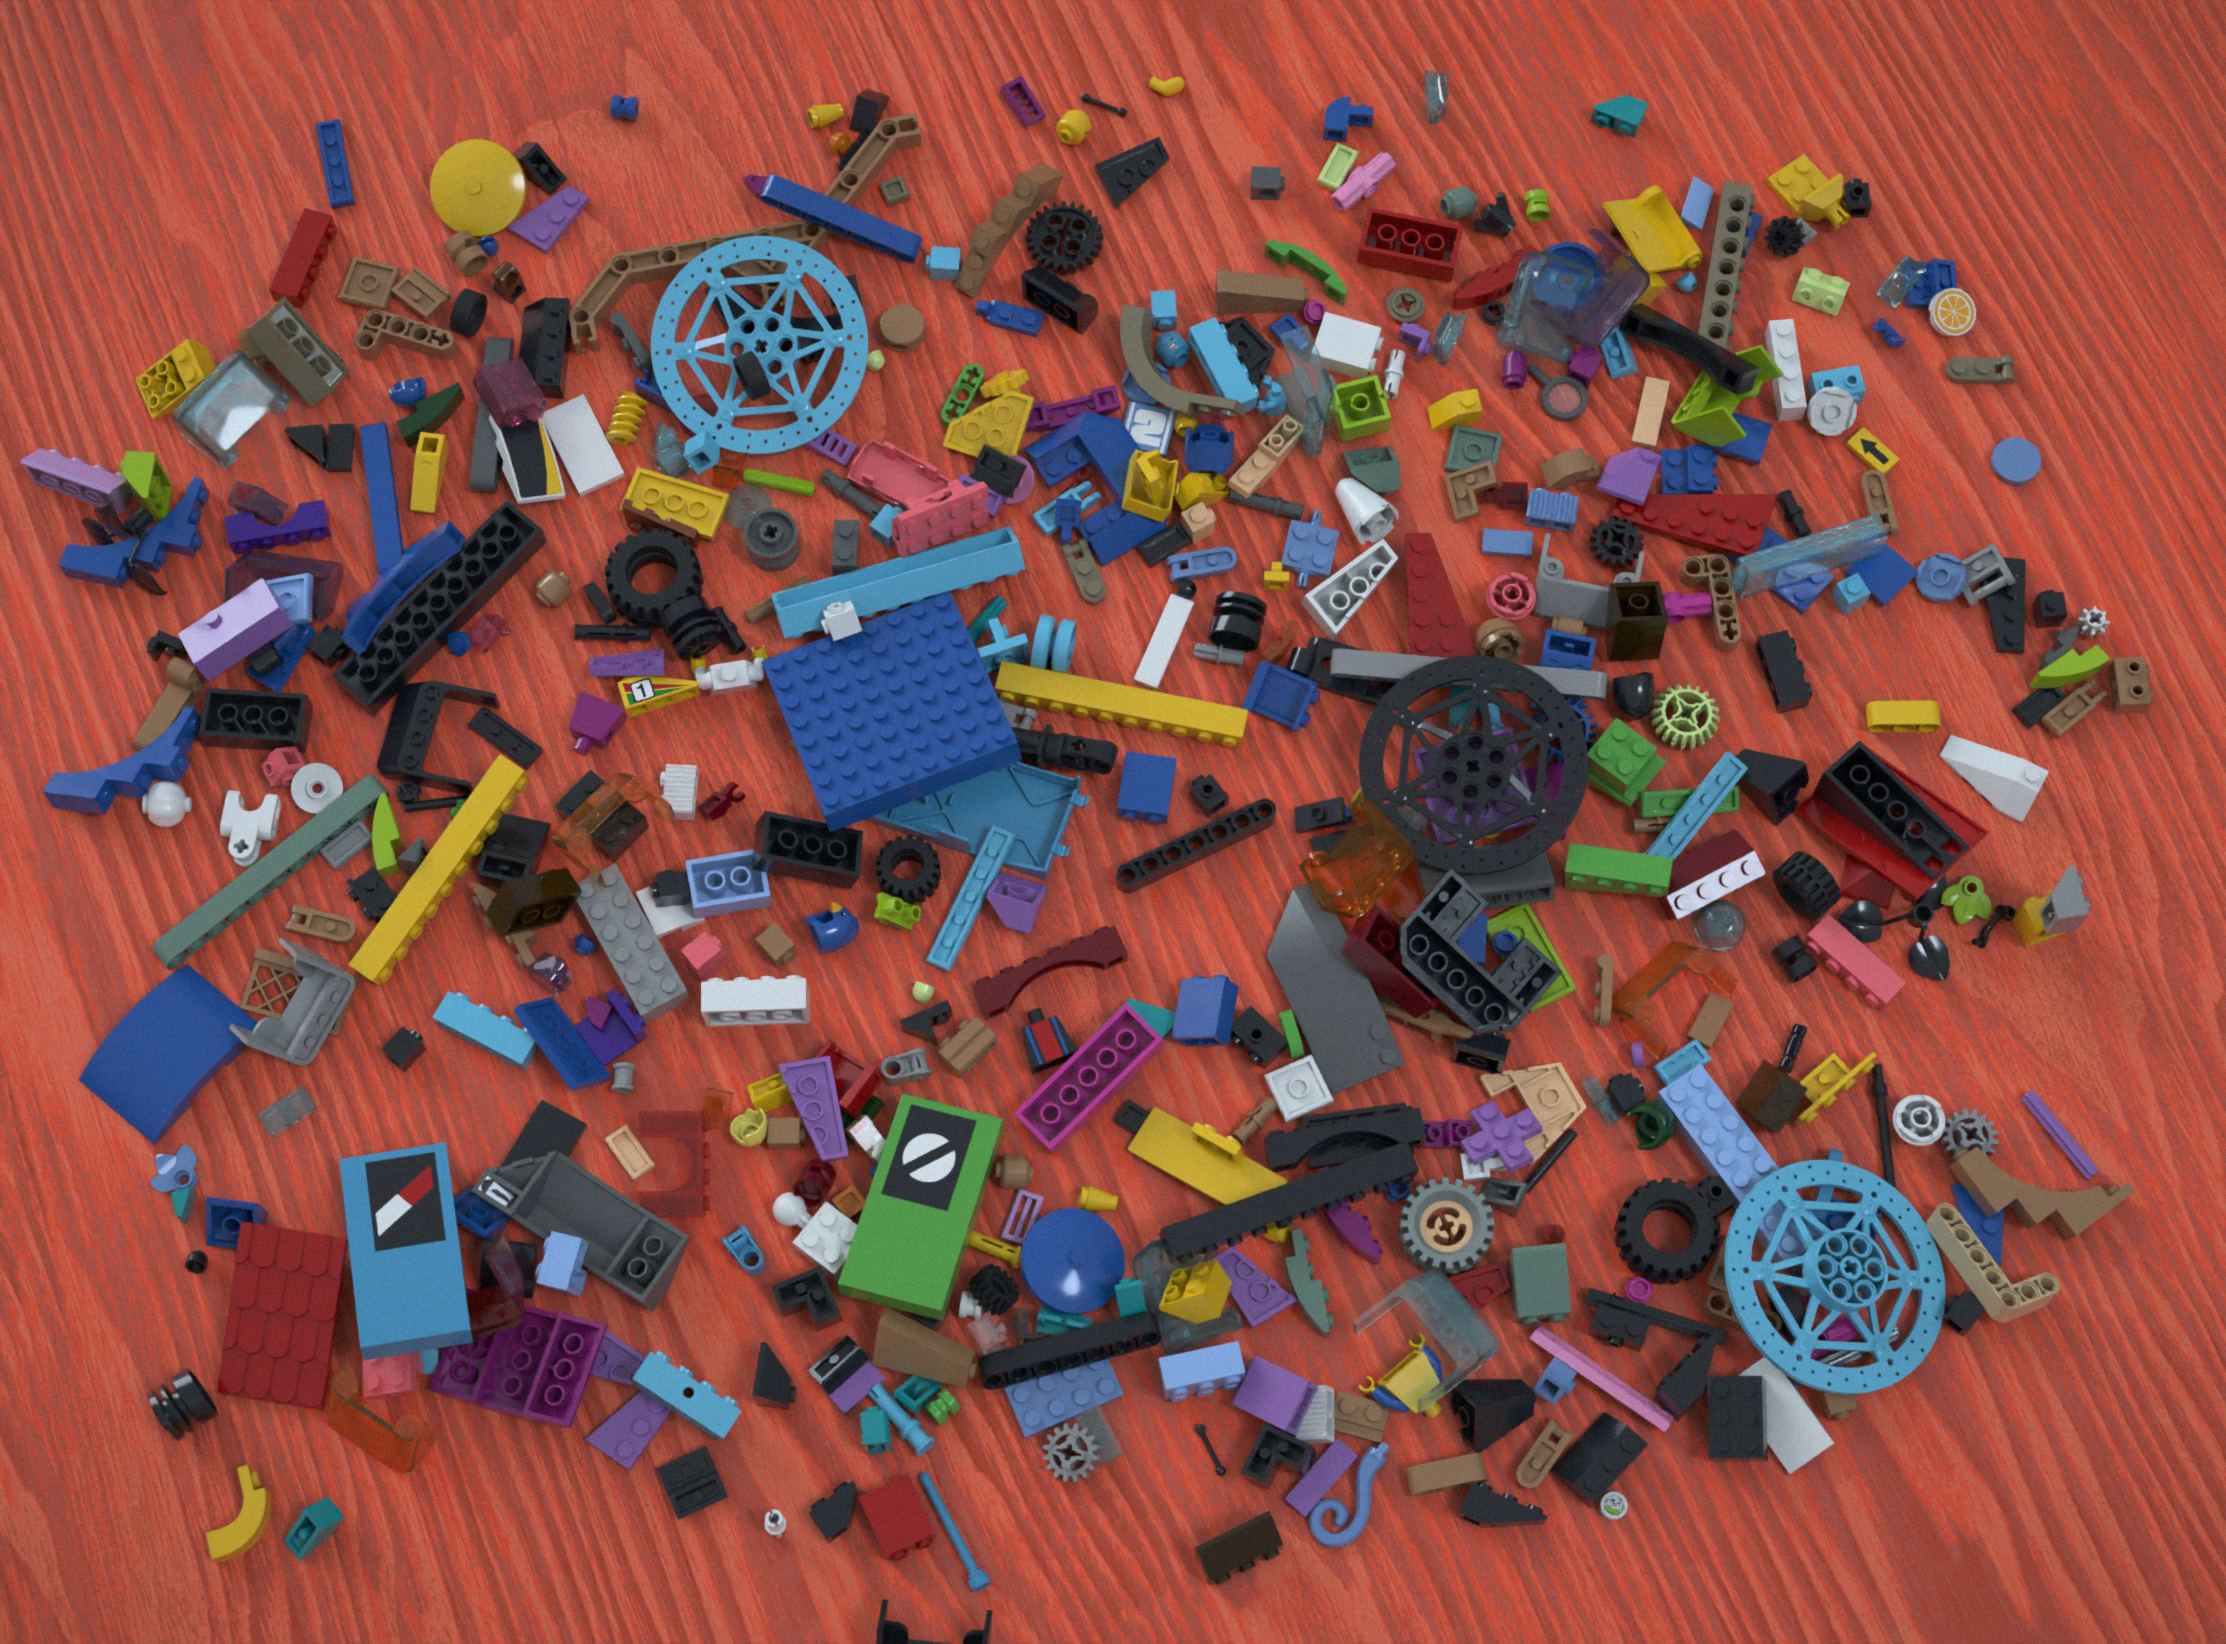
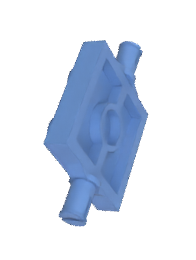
(1309, 549)

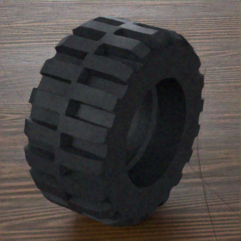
(642, 551)
(1687, 1204)

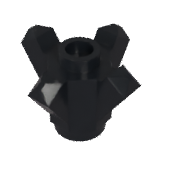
(1496, 217)

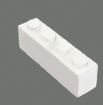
(1789, 388)

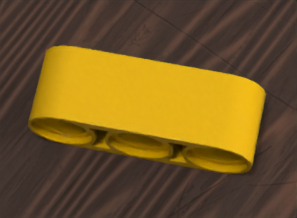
(1903, 716)

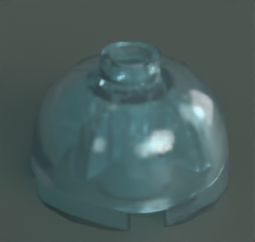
(1720, 926)

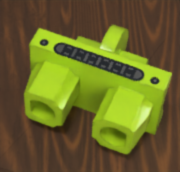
(896, 912)

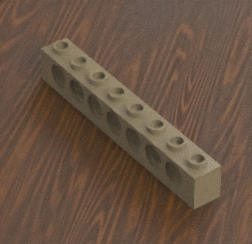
(1739, 197)

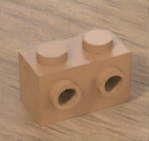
(2130, 685)

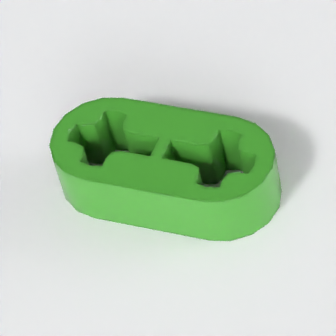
(1291, 1033)

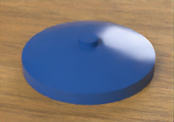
(1072, 1261)

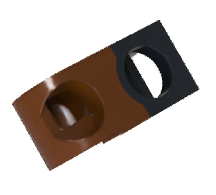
(506, 280)

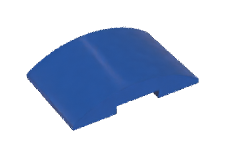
(166, 1052)

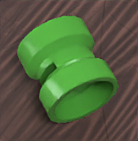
(941, 1407)

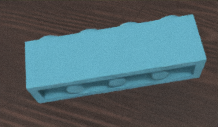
(1222, 363)
(486, 1030)

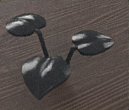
(134, 525)
(1926, 958)

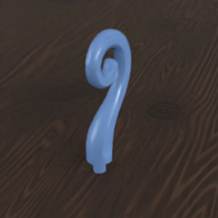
(1367, 1469)

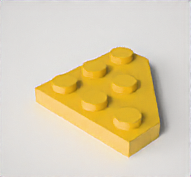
(995, 423)

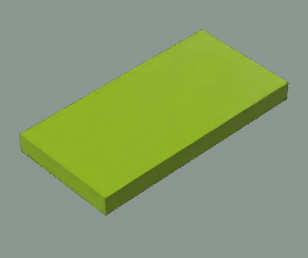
(1523, 923)

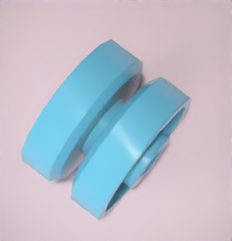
(1058, 645)

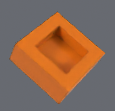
(849, 1202)

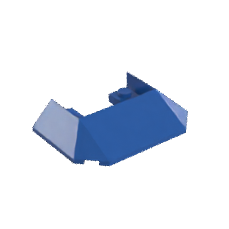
(1108, 448)

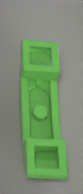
(1284, 252)

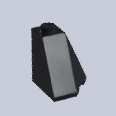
(1772, 783)
(1491, 1409)

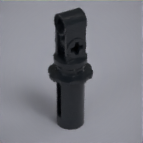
(1064, 749)

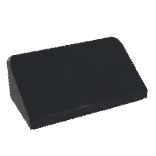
(838, 1365)

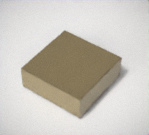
(894, 191)

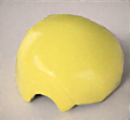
(750, 1128)

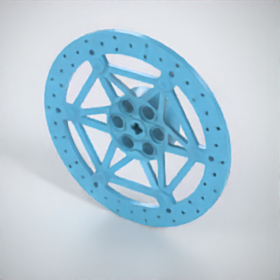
(761, 318)
(1842, 1271)

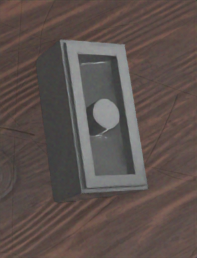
(413, 856)

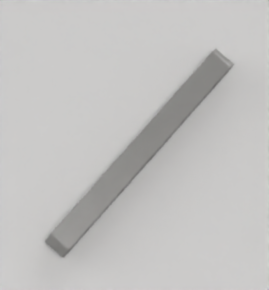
(1394, 667)

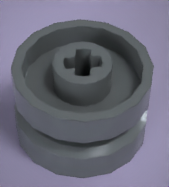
(772, 539)

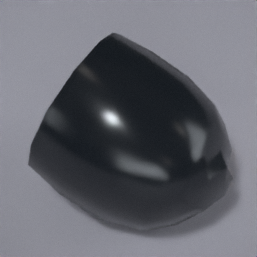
(1634, 695)

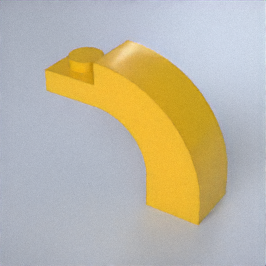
(249, 1525)

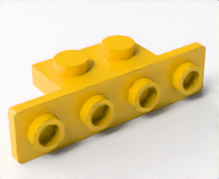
(1827, 1081)

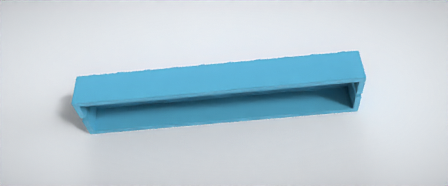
(901, 580)

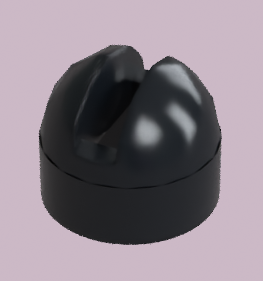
(1187, 589)
(192, 1262)

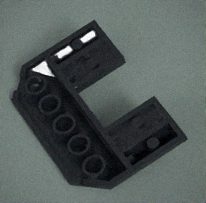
(1478, 998)

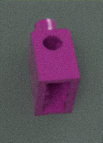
(594, 722)

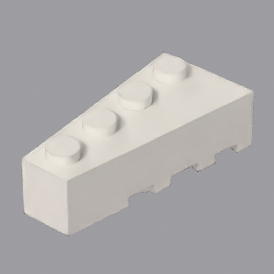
(1345, 592)

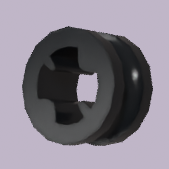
(1493, 305)

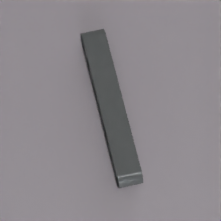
(486, 457)

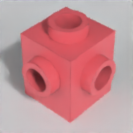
(282, 766)

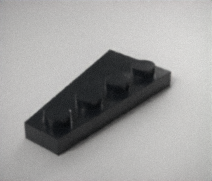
(2007, 609)

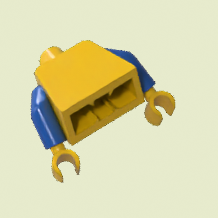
(1409, 1381)

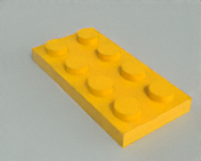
(679, 500)

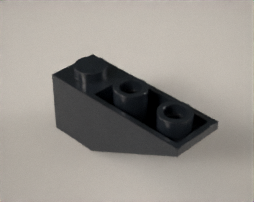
(1492, 1510)

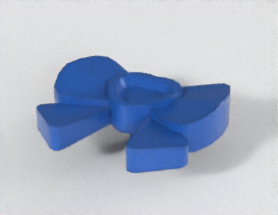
(1891, 335)

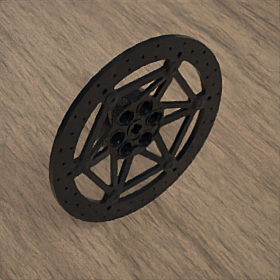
(1469, 758)

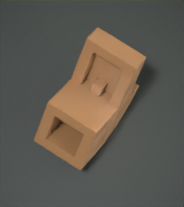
(1570, 467)

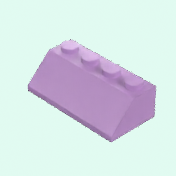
(77, 479)

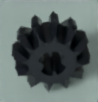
(1784, 236)

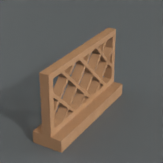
(284, 964)

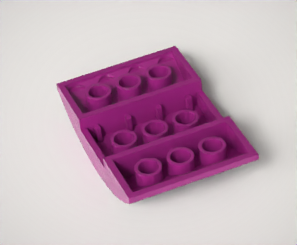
(525, 1370)

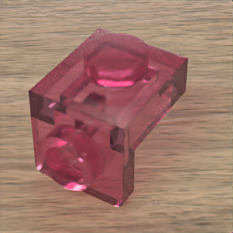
(487, 631)

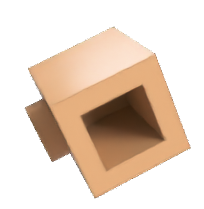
(1198, 522)

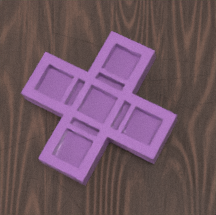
(1501, 1136)

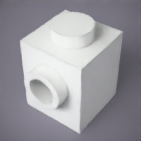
(840, 620)

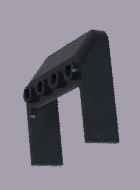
(413, 728)

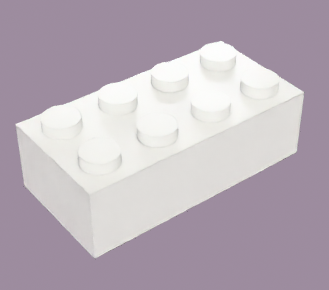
(755, 1001)

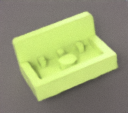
(1820, 291)

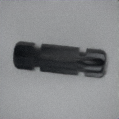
(851, 151)
(1792, 1048)

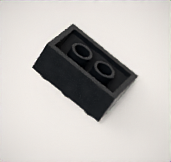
(1059, 298)
(1598, 1458)

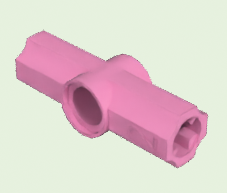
(1363, 181)

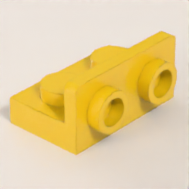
(1150, 473)

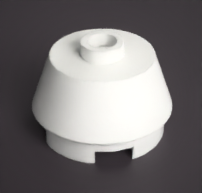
(1919, 1120)

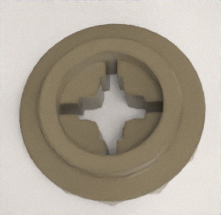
(1409, 296)

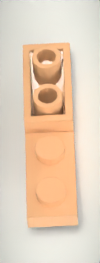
(1267, 457)

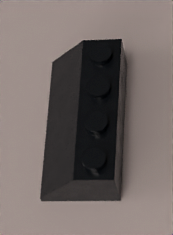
(547, 344)

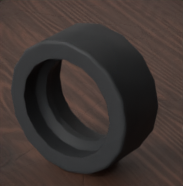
(468, 312)
(751, 375)
(1794, 1305)

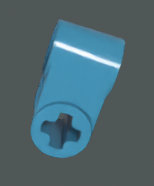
(742, 1248)

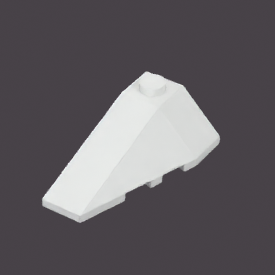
(2000, 777)

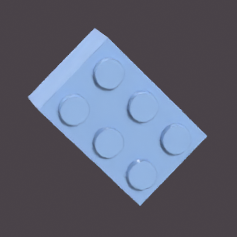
(726, 884)
(1201, 1371)

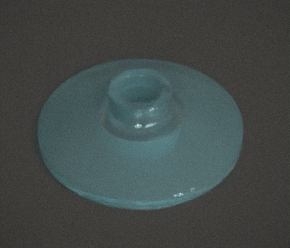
(736, 513)

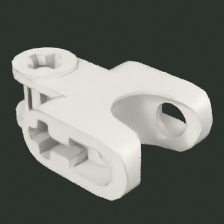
(249, 827)

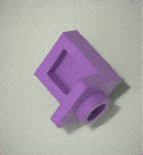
(1417, 337)

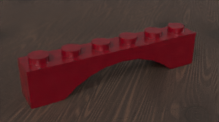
(1097, 951)

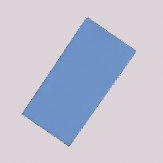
(1507, 543)

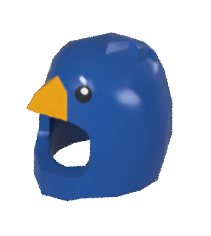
(833, 928)

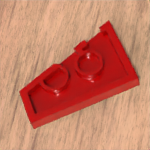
(1482, 1284)

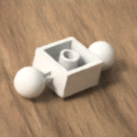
(823, 1238)

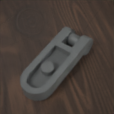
(630, 341)

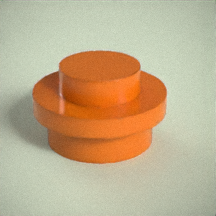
(839, 143)

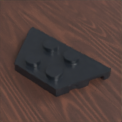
(1251, 348)

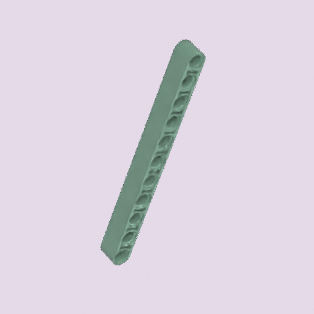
(267, 873)

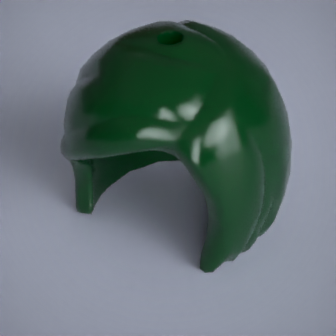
(1654, 1124)

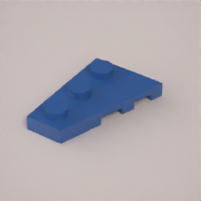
(291, 647)

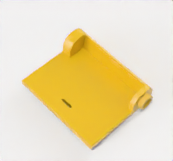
(1654, 231)

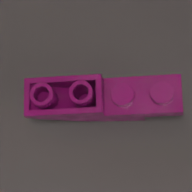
(1354, 1231)

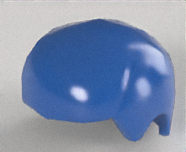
(408, 392)

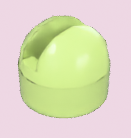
(875, 360)
(922, 992)

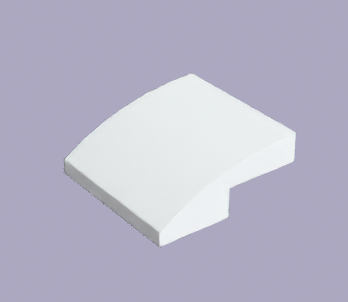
(667, 919)

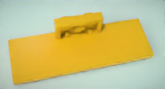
(1201, 1158)

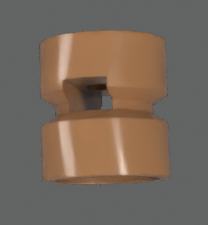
(466, 253)

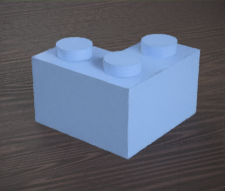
(563, 1264)

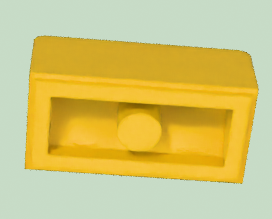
(769, 1093)

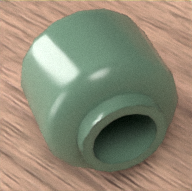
(1458, 203)

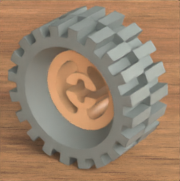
(1472, 1218)

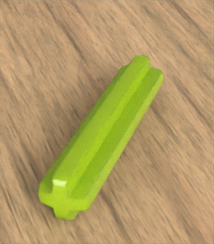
(779, 482)

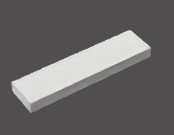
(1163, 642)

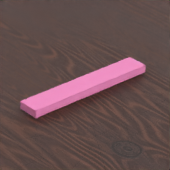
(1602, 1378)

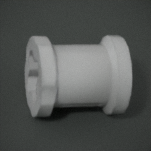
(623, 1078)

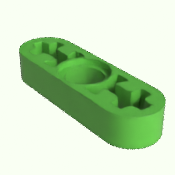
(962, 385)

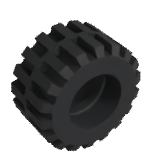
(902, 851)
(1806, 885)

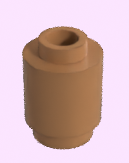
(1569, 625)

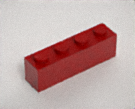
(303, 257)

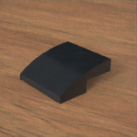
(527, 1258)
(692, 1482)

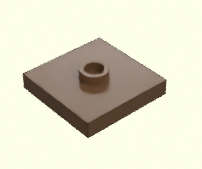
(369, 284)

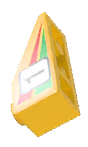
(650, 693)

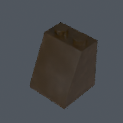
(1635, 621)
(1771, 1096)

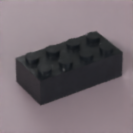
(255, 719)
(807, 850)

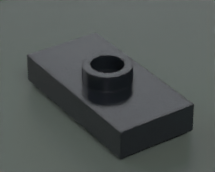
(1320, 815)

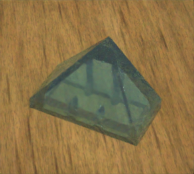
(1900, 281)

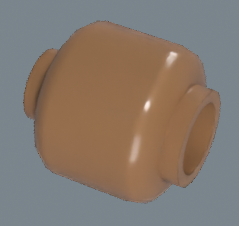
(554, 588)
(1014, 1171)

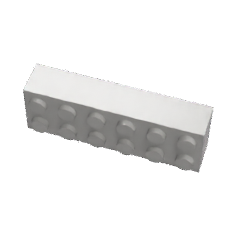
(631, 945)

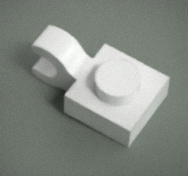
(1482, 1170)

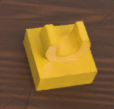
(1276, 579)

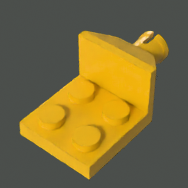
(1809, 192)

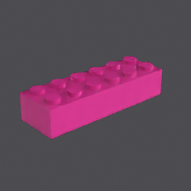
(1089, 1079)

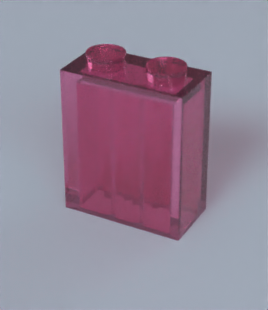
(510, 392)

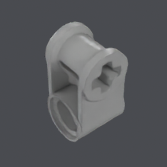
(908, 1067)

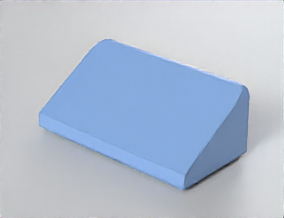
(1696, 204)

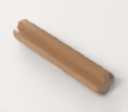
(766, 606)

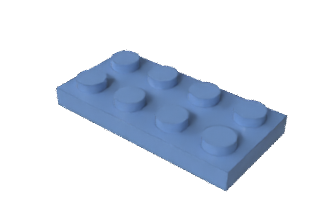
(1062, 1396)

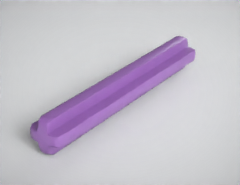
(2060, 1134)

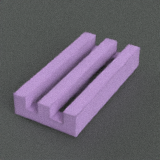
(1030, 1197)

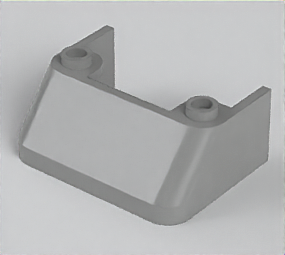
(1573, 598)
(309, 1013)

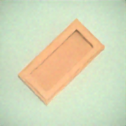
(630, 1153)

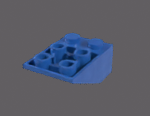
(1566, 652)

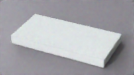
(582, 445)
(1791, 1425)

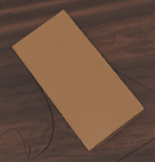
(1710, 1020)

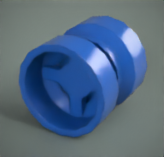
(624, 107)

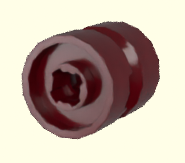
(814, 1182)

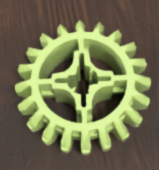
(1678, 700)

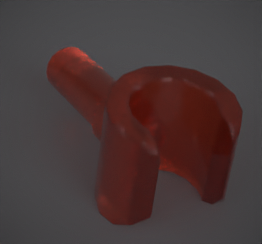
(1079, 480)

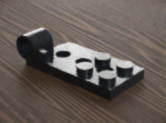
(1308, 664)

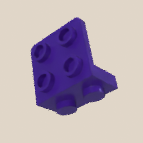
(620, 1033)

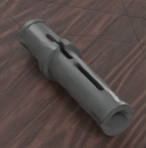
(844, 489)
(1271, 504)

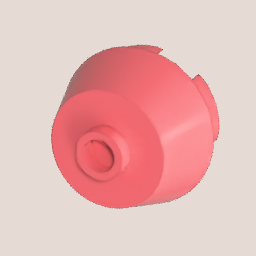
(1511, 596)

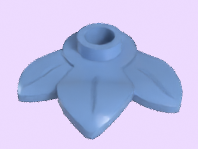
(173, 1169)

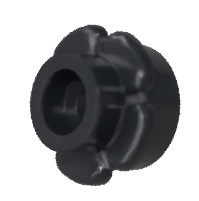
(404, 788)

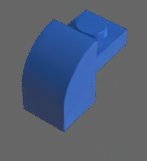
(1341, 115)

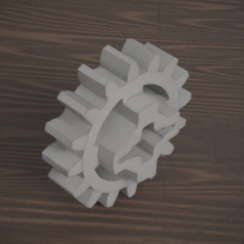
(1960, 1130)
(1070, 1462)

